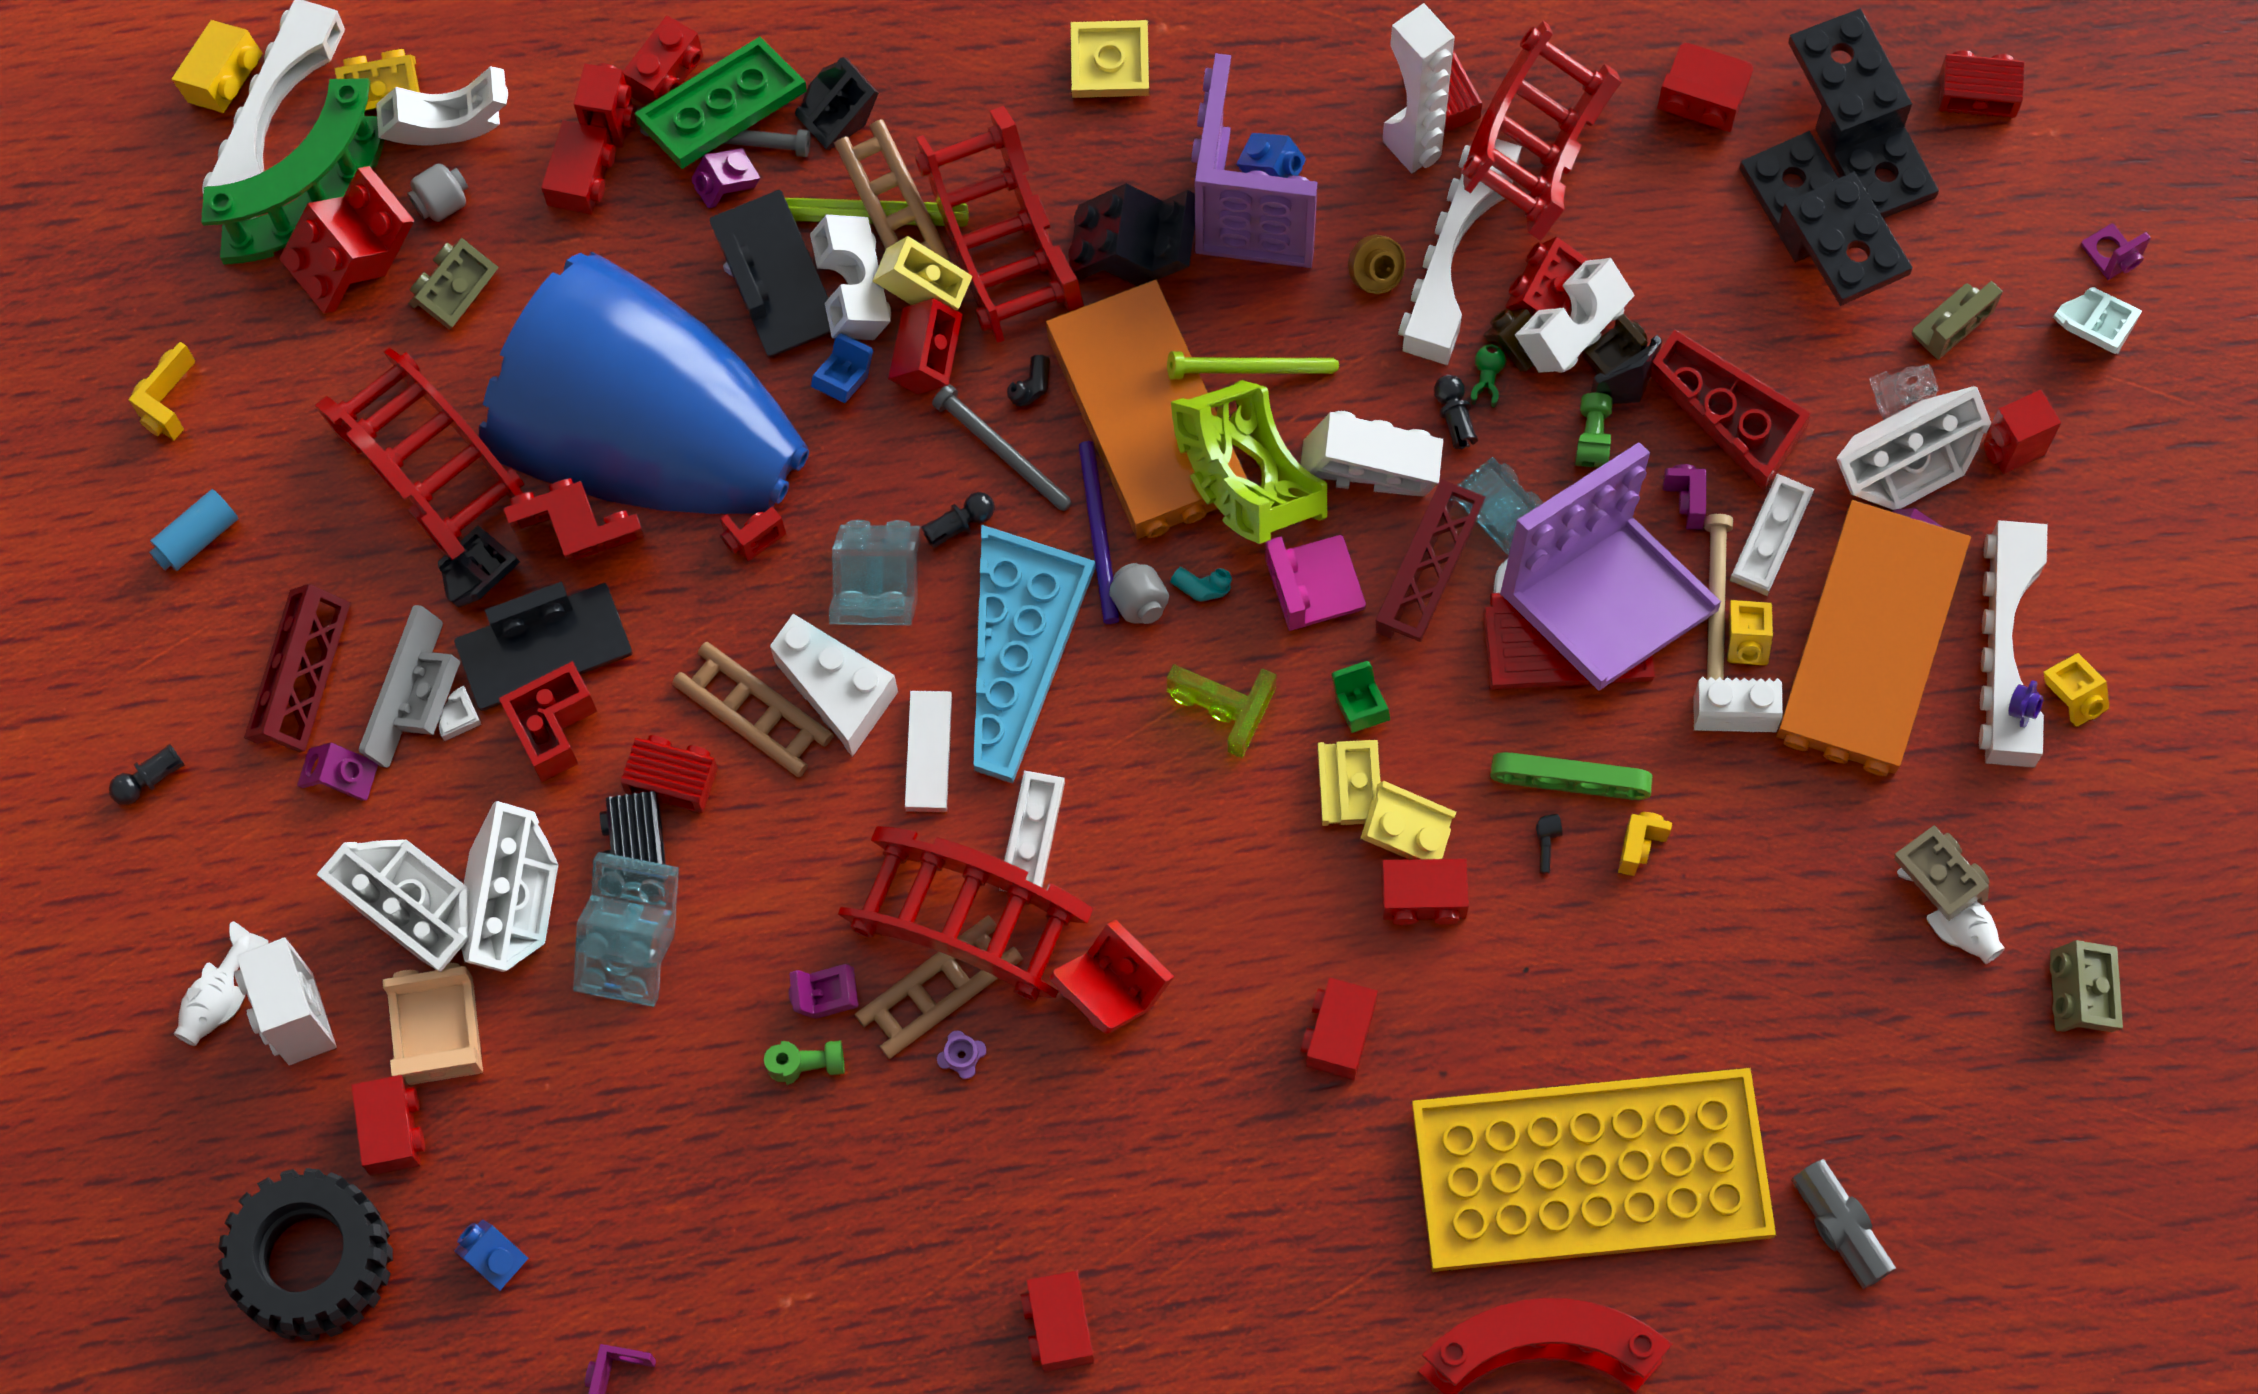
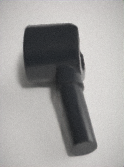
(1547, 828)

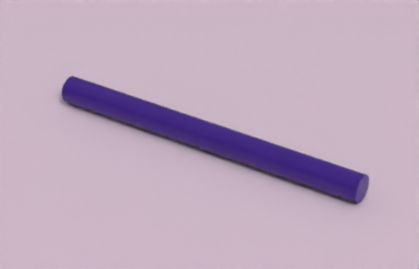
(1098, 530)

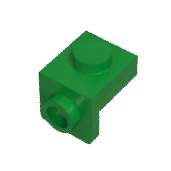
(1359, 696)

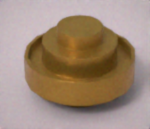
(1376, 264)

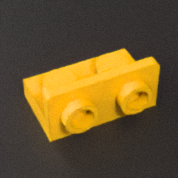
(384, 75)

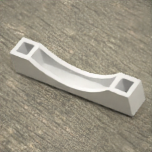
(303, 44)
(1425, 60)
(1436, 315)
(2016, 560)

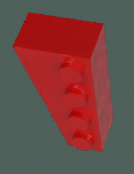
(1732, 407)

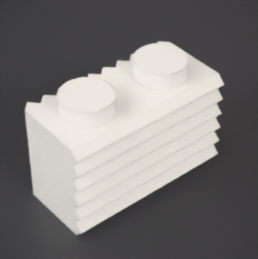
(1737, 705)

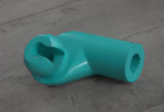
(1205, 588)

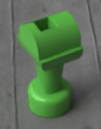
(1594, 444)
(786, 1062)

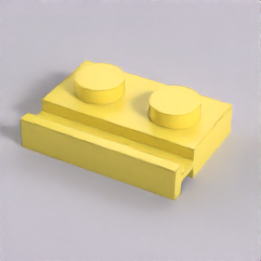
(1347, 780)
(1407, 823)

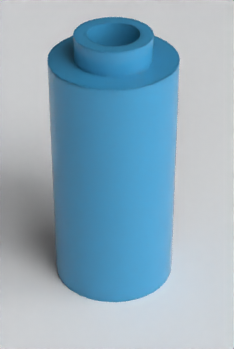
(192, 531)

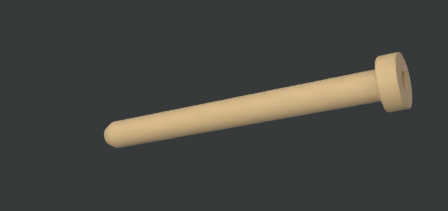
(1718, 526)

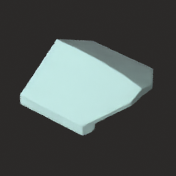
(2099, 319)

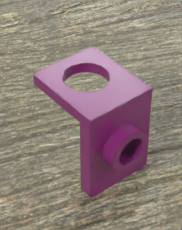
(2123, 259)
(339, 770)
(599, 1371)

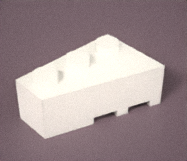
(1373, 454)
(834, 679)

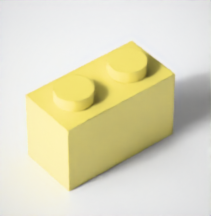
(921, 274)

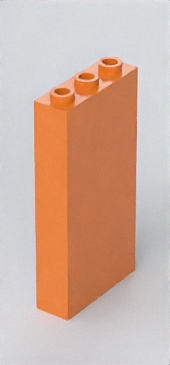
(1120, 380)
(1873, 638)

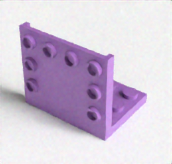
(1246, 212)
(1599, 577)

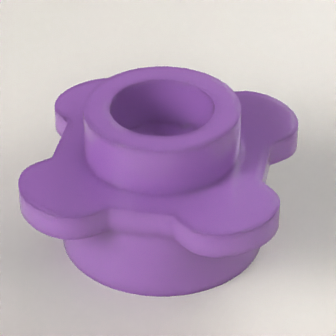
(956, 1043)

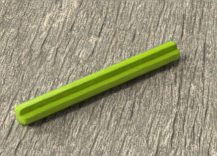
(815, 209)

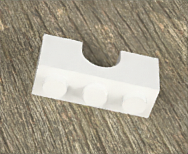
(849, 249)
(1596, 297)

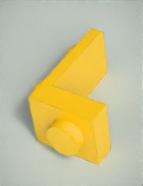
(150, 392)

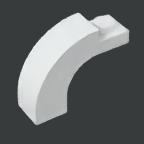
(444, 117)

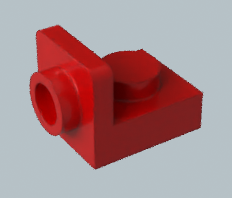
(757, 534)

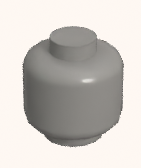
(438, 192)
(1139, 593)

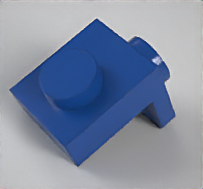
(1271, 154)
(844, 369)
(490, 1253)

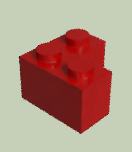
(542, 711)

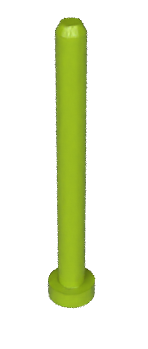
(1178, 365)

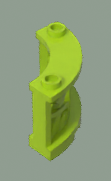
(1287, 488)

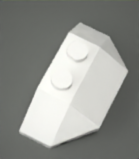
(1915, 449)
(509, 887)
(403, 896)

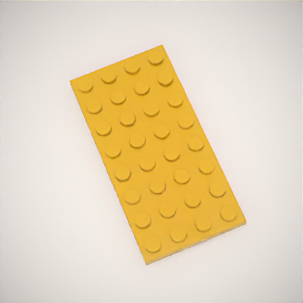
(1592, 1169)

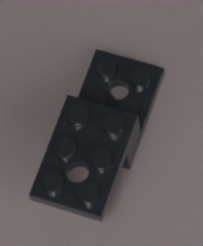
(1863, 111)
(1825, 218)

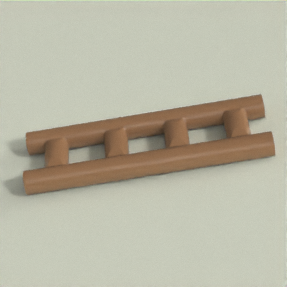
(898, 177)
(757, 733)
(912, 985)

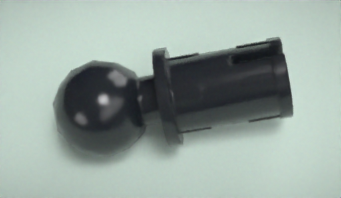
(1449, 392)
(977, 508)
(127, 787)

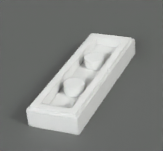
(1772, 534)
(928, 751)
(1034, 824)

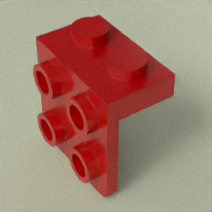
(1705, 86)
(1113, 979)

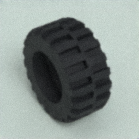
(262, 1223)

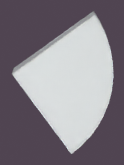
(458, 715)

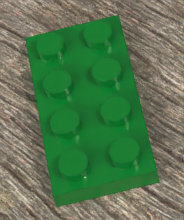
(720, 102)

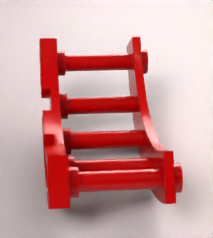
(1545, 192)
(1031, 217)
(387, 462)
(977, 870)
(1545, 1333)

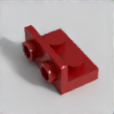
(1542, 281)

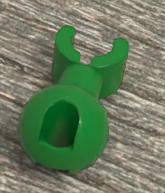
(1489, 365)

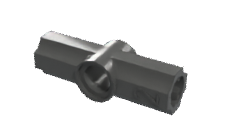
(1843, 1223)

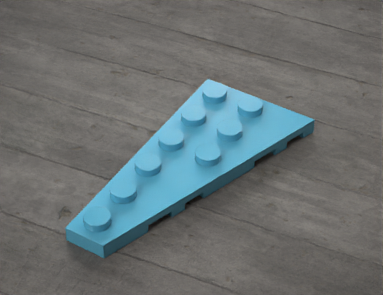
(1023, 627)

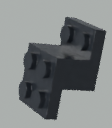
(1133, 235)

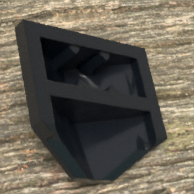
(837, 103)
(1630, 378)
(476, 569)

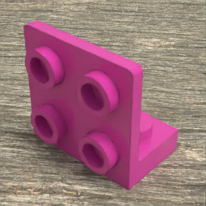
(1314, 581)

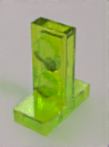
(1225, 703)

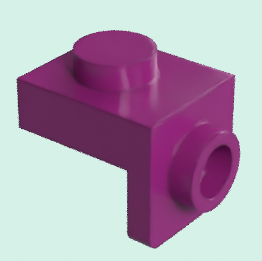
(723, 174)
(823, 991)

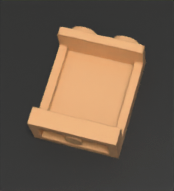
(433, 1024)

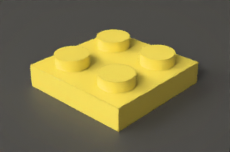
(1109, 59)

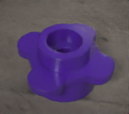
(2025, 703)

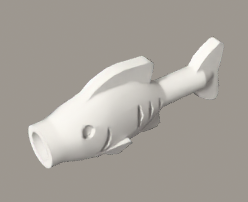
(1969, 930)
(214, 997)

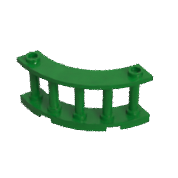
(313, 172)

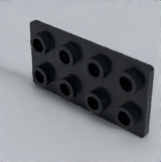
(773, 272)
(539, 636)

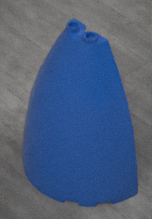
(635, 400)

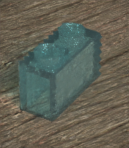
(1503, 503)

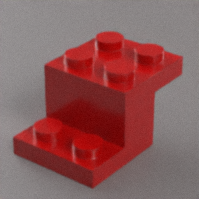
(346, 239)
(573, 520)

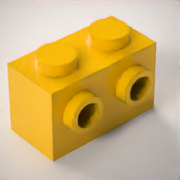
(217, 66)

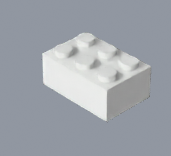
(284, 1002)

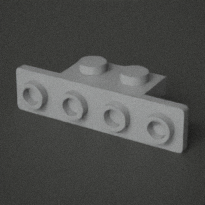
(412, 689)

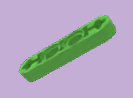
(1571, 776)

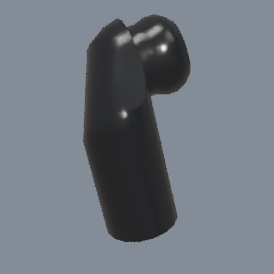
(1033, 387)

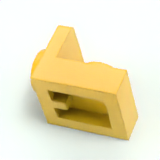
(1750, 632)
(2079, 688)
(1635, 847)

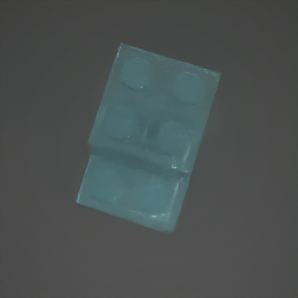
(875, 573)
(625, 929)

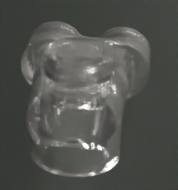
(1903, 388)

